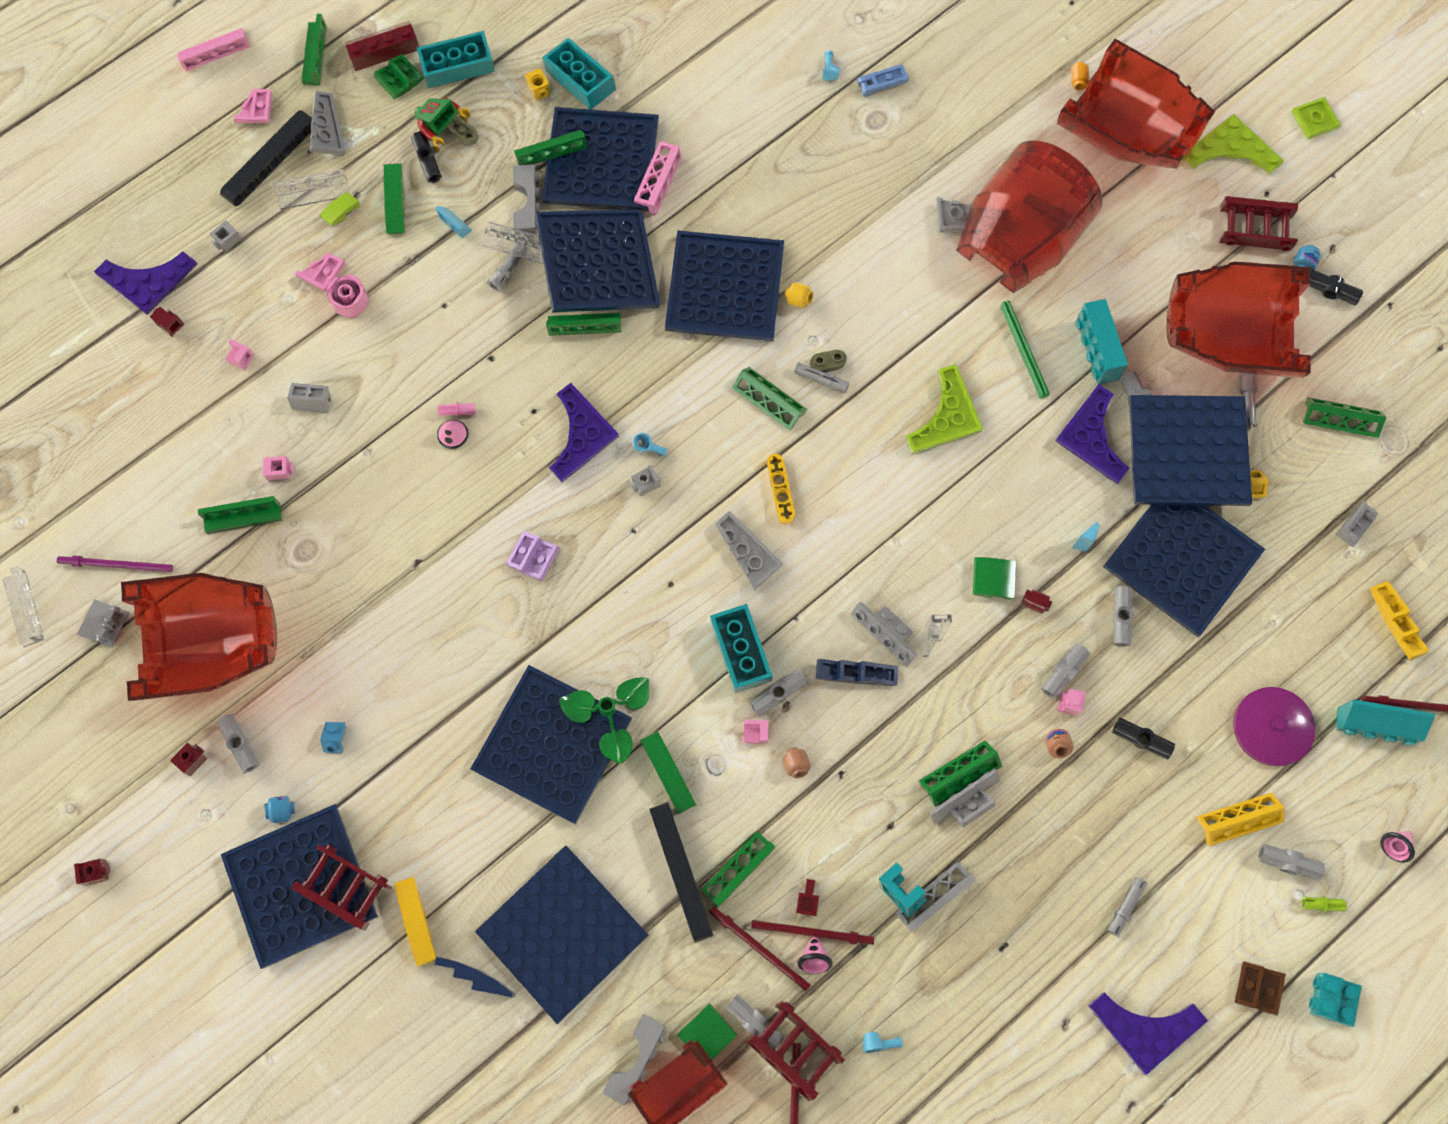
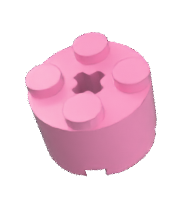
(347, 296)

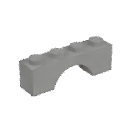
(525, 181)
(648, 1034)

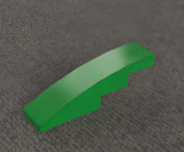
(394, 198)
(668, 772)

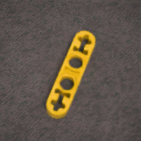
(782, 488)

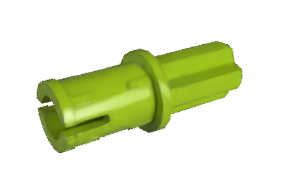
(1323, 904)

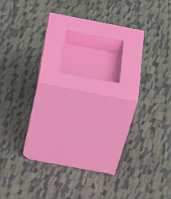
(239, 355)
(756, 731)

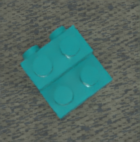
(1335, 999)

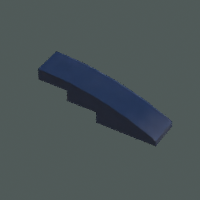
(857, 672)
(481, 980)

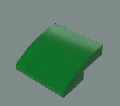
(398, 76)
(994, 577)
(709, 1030)

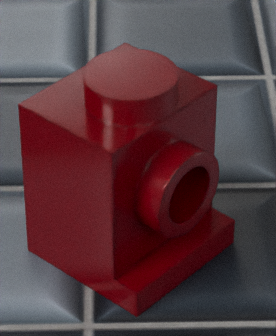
(167, 320)
(86, 877)

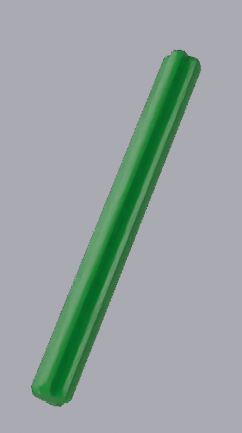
(1024, 349)

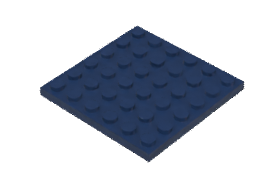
(611, 165)
(597, 260)
(724, 285)
(1190, 450)
(1184, 562)
(543, 751)
(262, 878)
(561, 934)

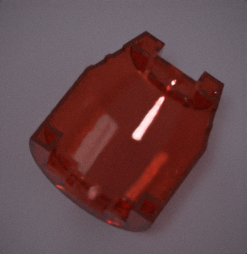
(1137, 110)
(1031, 212)
(1240, 317)
(198, 633)

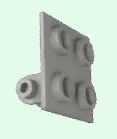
(103, 623)

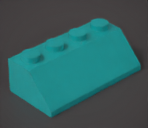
(1384, 722)

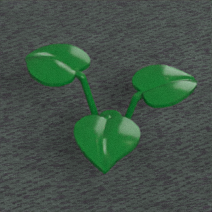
(580, 704)

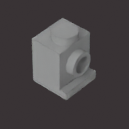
(225, 236)
(649, 485)

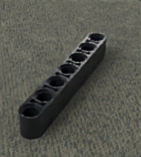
(267, 158)
(681, 872)

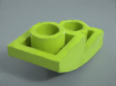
(337, 210)

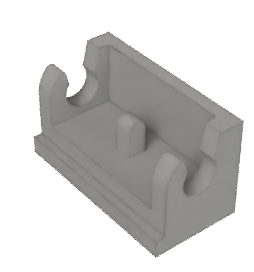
(309, 397)
(1357, 524)

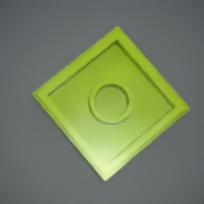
(1316, 118)

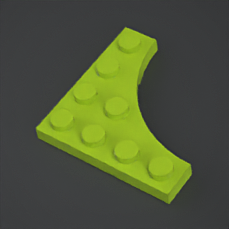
(1234, 140)
(953, 418)

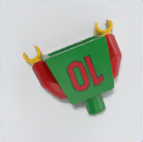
(436, 116)

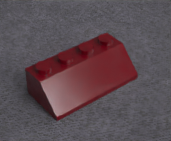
(382, 46)

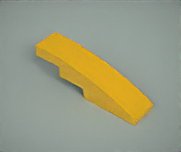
(1398, 620)
(415, 921)

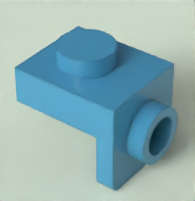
(332, 737)

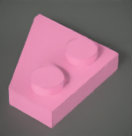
(256, 107)
(322, 271)

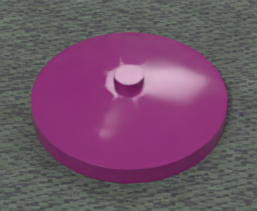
(1274, 726)

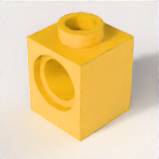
(537, 78)

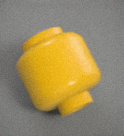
(799, 295)

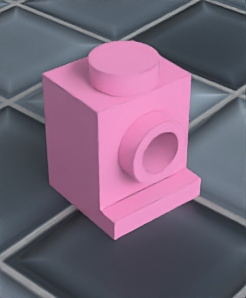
(272, 465)
(1071, 702)

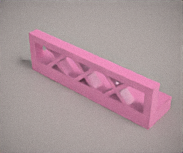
(213, 49)
(664, 179)

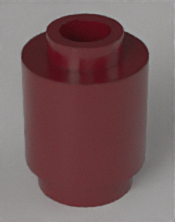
(1036, 601)

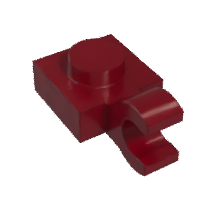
(807, 902)

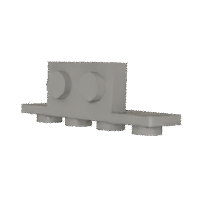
(886, 629)
(969, 802)

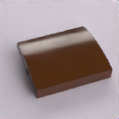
(1260, 988)

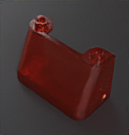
(678, 1087)

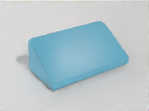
(453, 221)
(1087, 538)

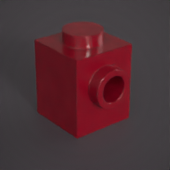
(189, 758)

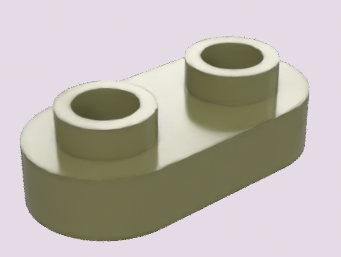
(463, 132)
(829, 362)

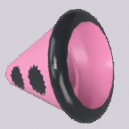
(452, 434)
(1398, 846)
(815, 958)

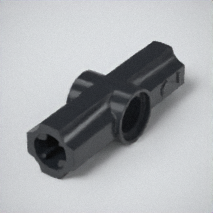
(426, 157)
(1334, 287)
(1155, 743)

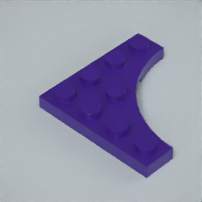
(146, 286)
(587, 433)
(1087, 436)
(1147, 1038)

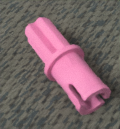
(457, 409)

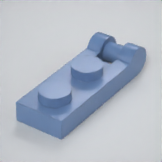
(882, 80)

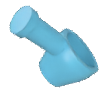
(830, 71)
(647, 444)
(873, 1043)

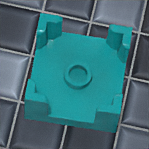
(890, 884)

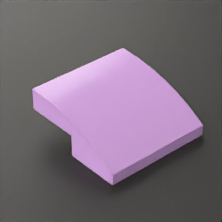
(532, 556)

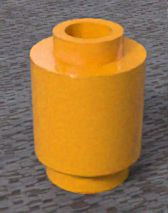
(1080, 75)

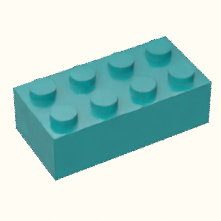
(455, 59)
(579, 73)
(1101, 342)
(741, 648)

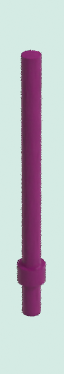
(78, 561)

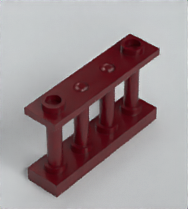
(1262, 208)
(341, 907)
(775, 1057)

